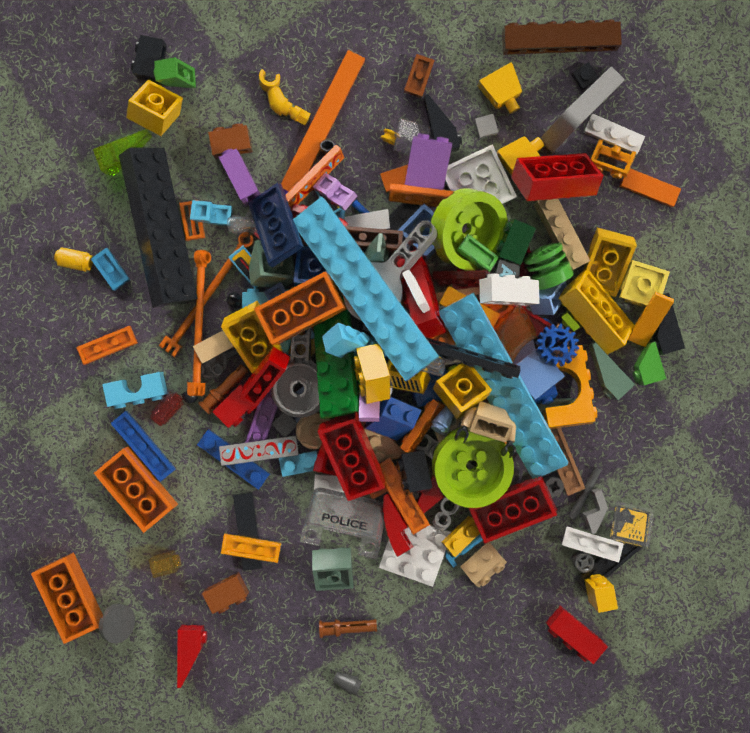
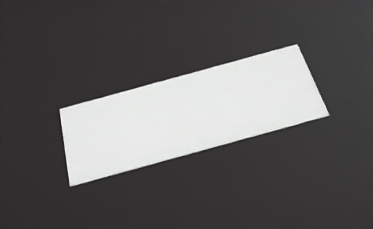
(374, 219)

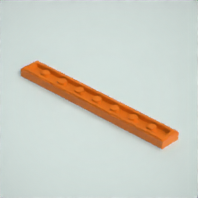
(324, 119)

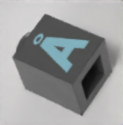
(505, 268)

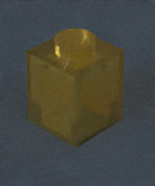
(164, 563)

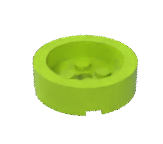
(483, 216)
(476, 486)

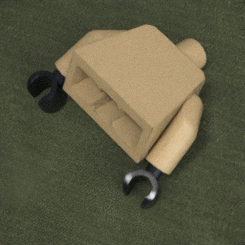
(489, 422)

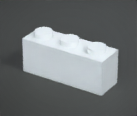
(509, 290)

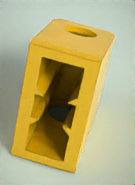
(502, 88)
(519, 149)

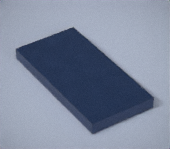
(275, 225)

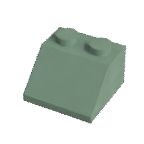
(266, 276)
(332, 569)

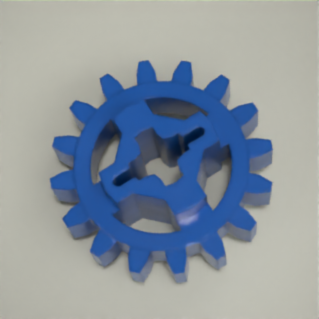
(560, 351)

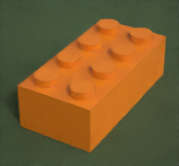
(300, 308)
(136, 488)
(68, 597)

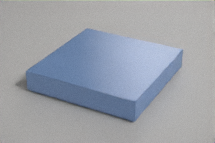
(538, 375)

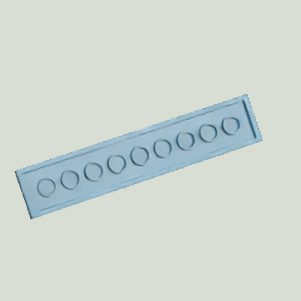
(365, 289)
(533, 437)

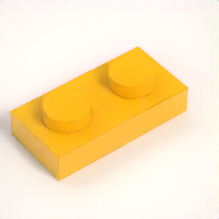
(461, 536)

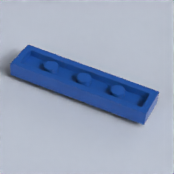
(143, 446)
(248, 471)

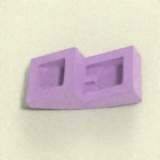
(334, 191)

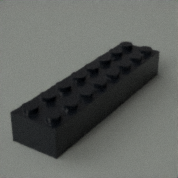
(158, 226)

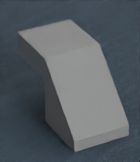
(595, 516)

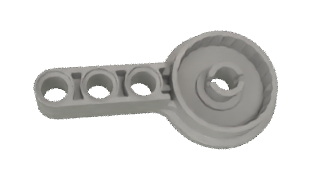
(390, 272)
(299, 370)

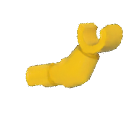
(279, 103)

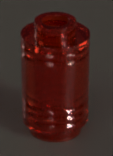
(166, 408)

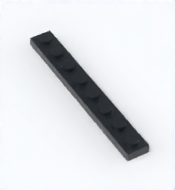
(472, 358)

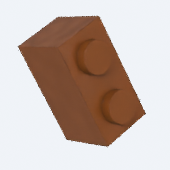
(230, 138)
(225, 593)

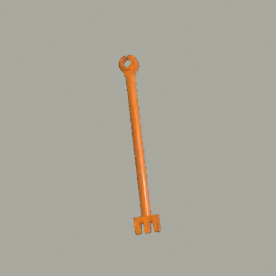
(201, 259)
(173, 343)

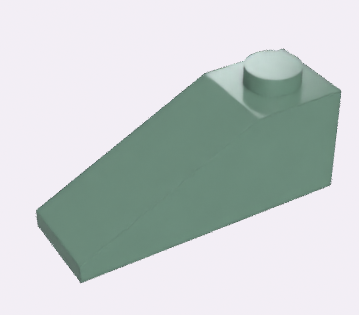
(377, 250)
(610, 376)

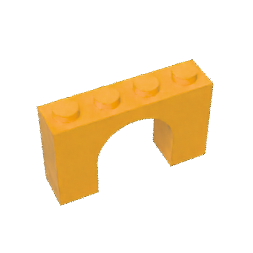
(581, 410)

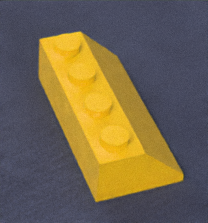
(597, 312)

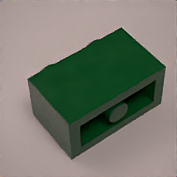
(514, 241)

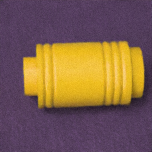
(73, 259)

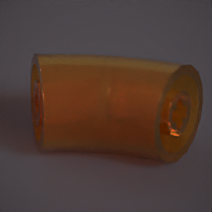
(515, 331)

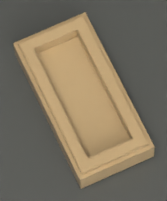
(212, 346)

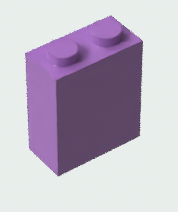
(428, 162)
(239, 175)

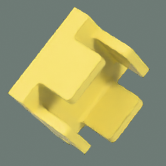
(642, 282)

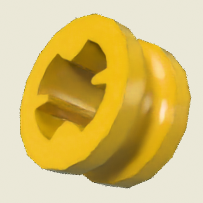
(389, 136)

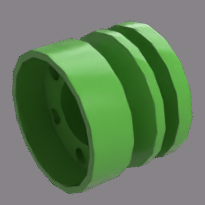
(546, 263)

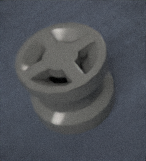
(550, 482)
(586, 564)

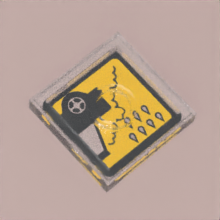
(632, 524)

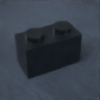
(147, 51)
(414, 472)

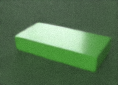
(477, 253)

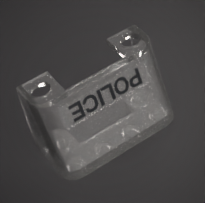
(355, 517)

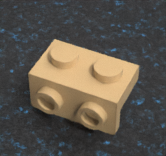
(484, 565)

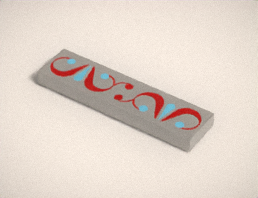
(258, 451)

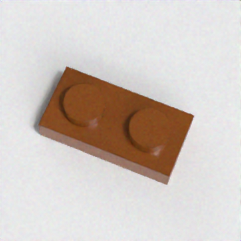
(419, 76)

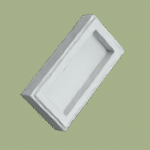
(416, 291)

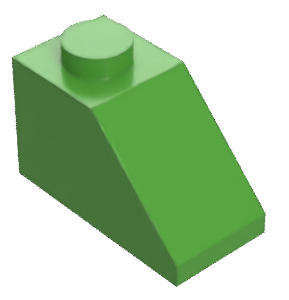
(174, 73)
(649, 366)

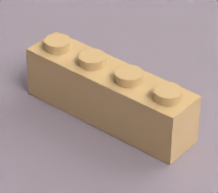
(561, 231)

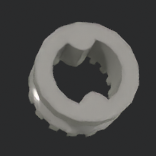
(437, 525)

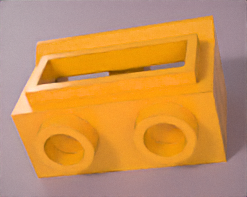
(614, 153)

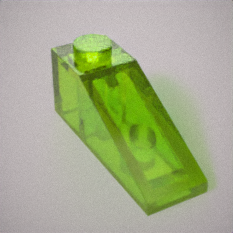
(108, 154)

